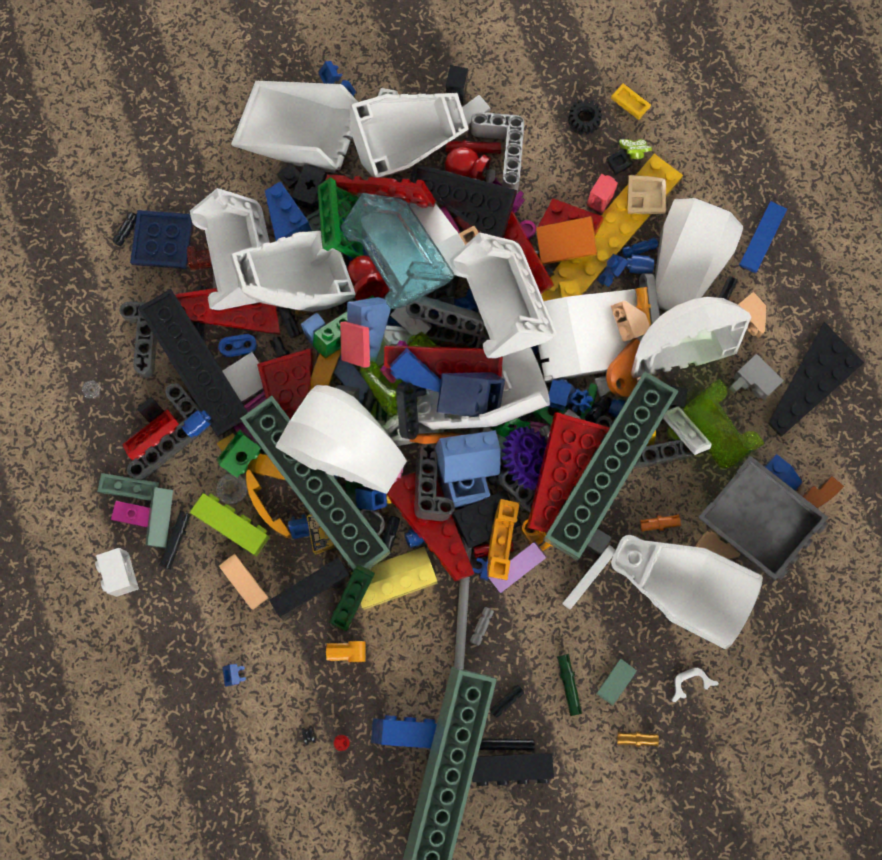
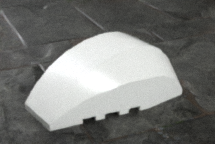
(403, 129)
(693, 250)
(294, 273)
(692, 333)
(343, 439)

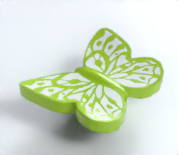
(635, 149)

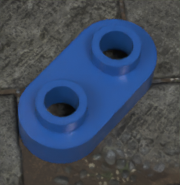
(237, 343)

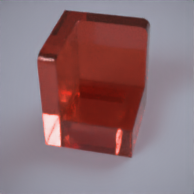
(198, 259)

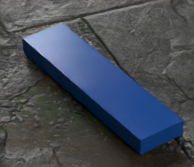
(763, 237)

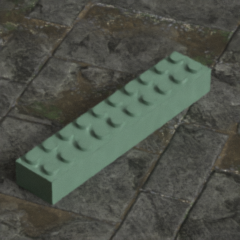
(610, 466)
(317, 491)
(450, 766)

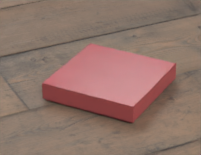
(355, 344)

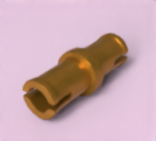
(637, 739)

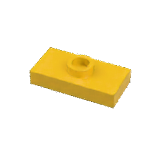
(630, 101)

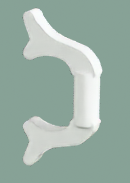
(686, 675)

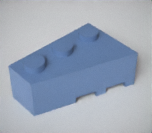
(371, 314)

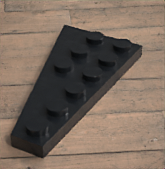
(473, 200)
(820, 372)

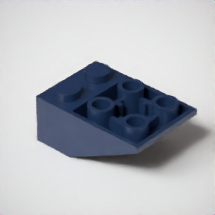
(470, 393)

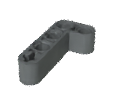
(141, 340)
(429, 481)

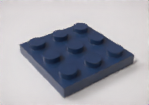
(161, 239)

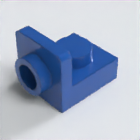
(467, 302)

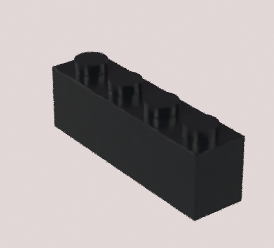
(513, 767)

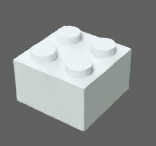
(116, 572)

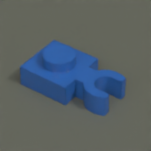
(614, 268)

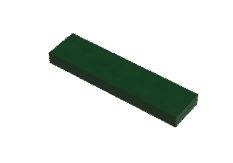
(352, 597)

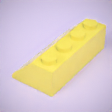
(399, 577)

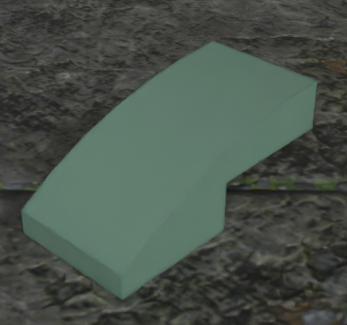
(616, 682)

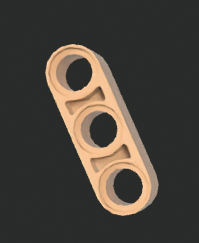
(243, 581)

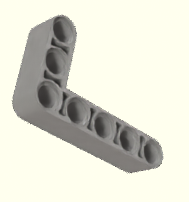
(508, 128)

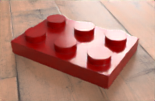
(561, 212)
(150, 435)

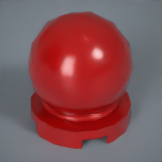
(466, 163)
(366, 278)

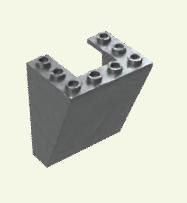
(764, 518)

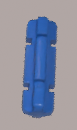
(640, 247)

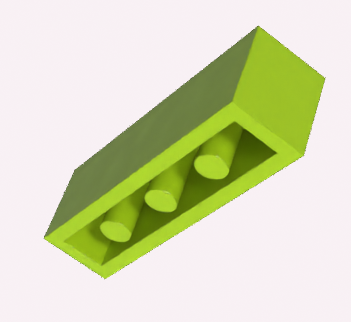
(229, 524)

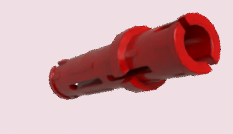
(478, 147)

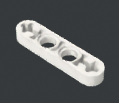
(589, 577)

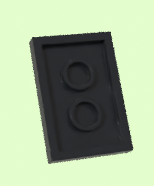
(478, 518)

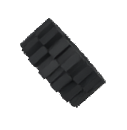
(585, 126)

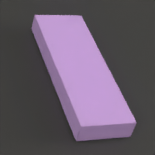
(520, 566)

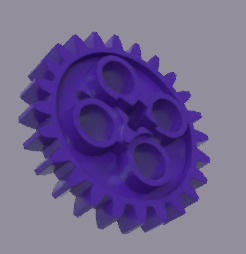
(524, 455)

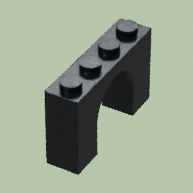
(289, 601)

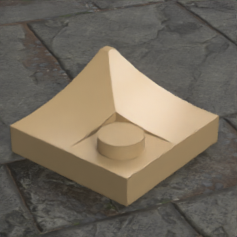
(646, 195)

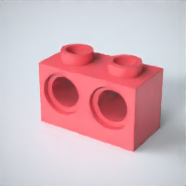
(602, 193)

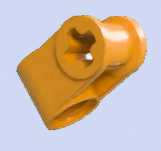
(537, 536)

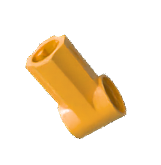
(352, 651)

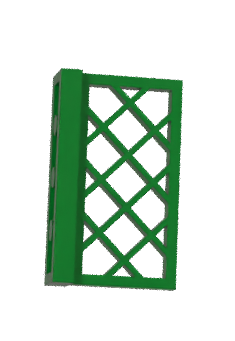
(332, 221)

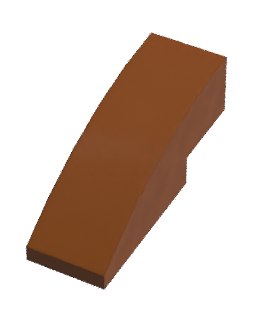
(825, 493)

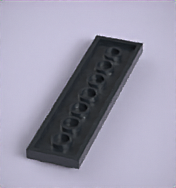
(193, 361)

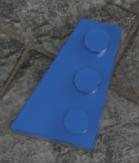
(284, 213)
(403, 733)

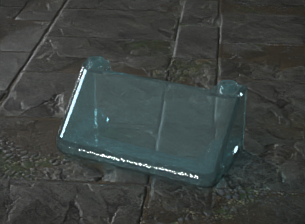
(397, 247)

